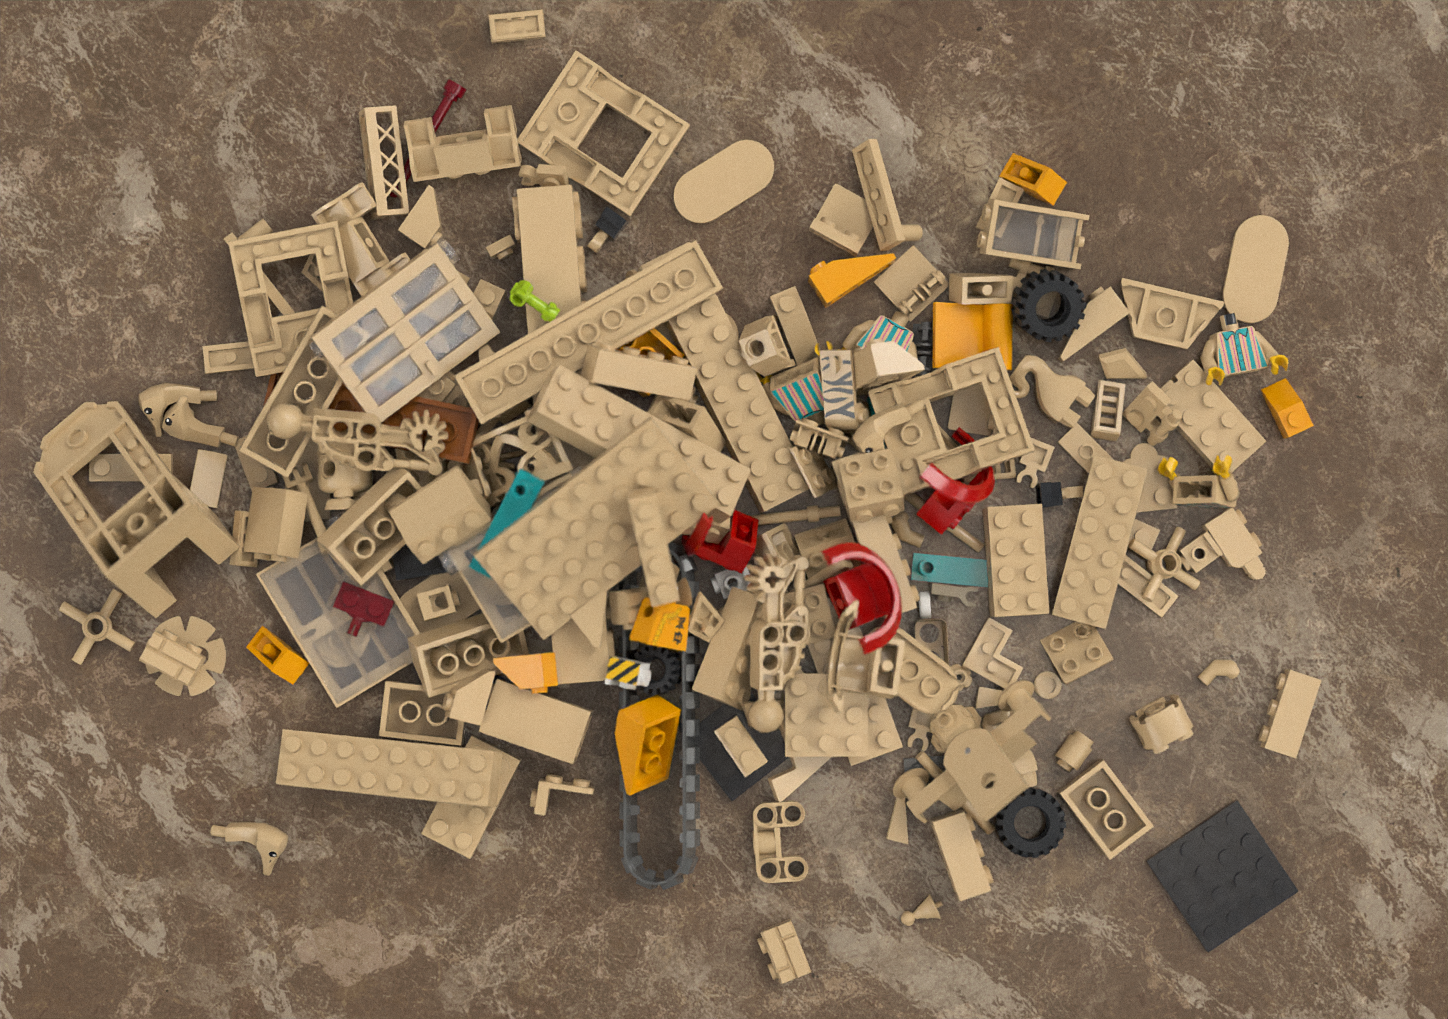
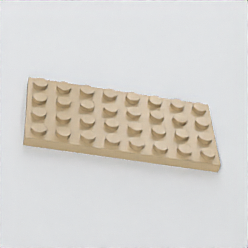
(583, 531)

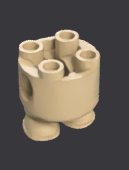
(343, 481)

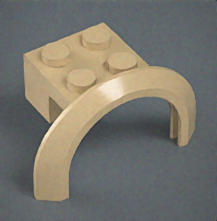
(859, 673)

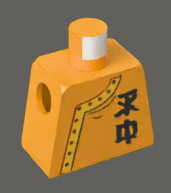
(662, 625)

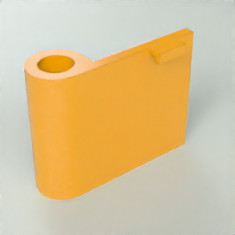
(970, 330)

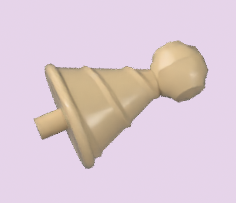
(926, 909)

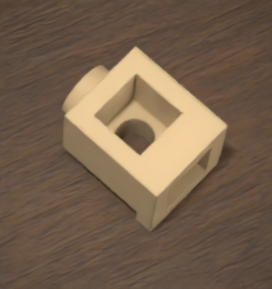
(1209, 547)
(428, 602)

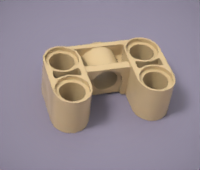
(768, 842)

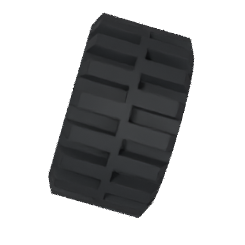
(1063, 320)
(1047, 839)

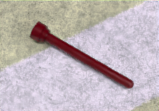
(451, 93)

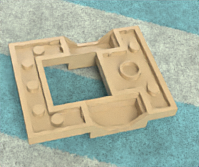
(570, 113)
(277, 338)
(920, 440)

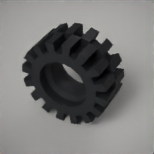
(672, 669)

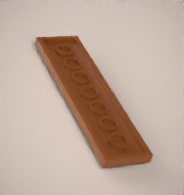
(460, 420)

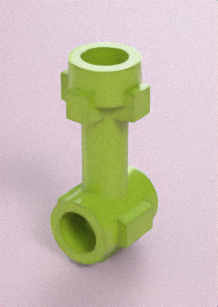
(522, 293)

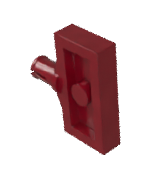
(362, 607)

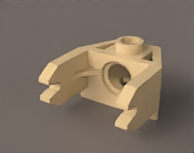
(775, 355)

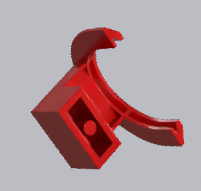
(952, 497)
(733, 550)
(870, 585)

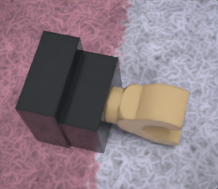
(609, 224)
(1051, 494)

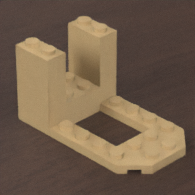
(147, 524)

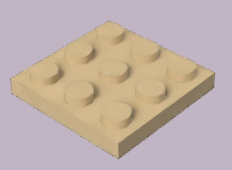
(815, 728)

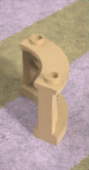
(545, 464)

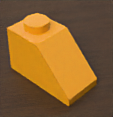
(1034, 178)
(1286, 408)
(277, 655)
(530, 671)

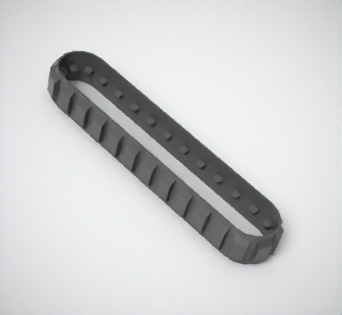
(689, 755)

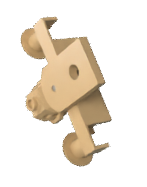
(975, 757)

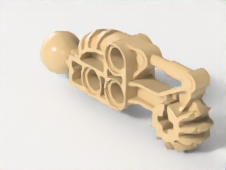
(346, 445)
(785, 652)

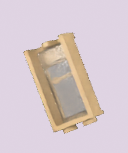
(1031, 233)

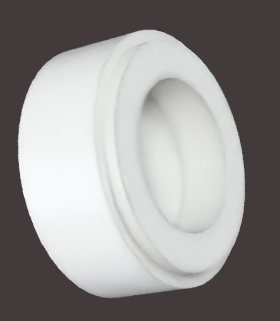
(924, 605)

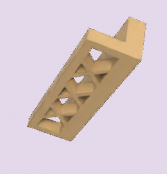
(373, 162)

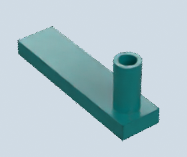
(516, 503)
(949, 570)

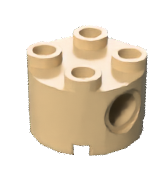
(1162, 723)

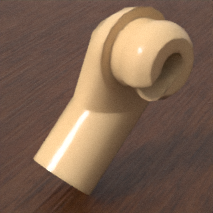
(904, 532)
(1219, 668)

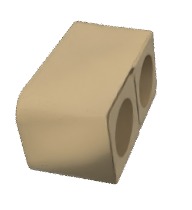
(942, 639)

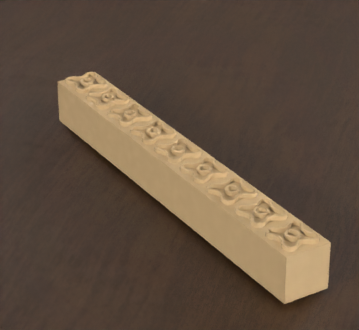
(553, 262)

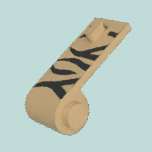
(839, 391)

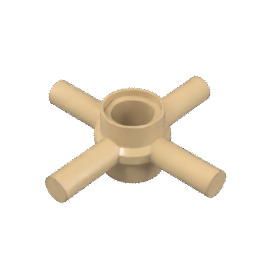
(1155, 567)
(86, 621)

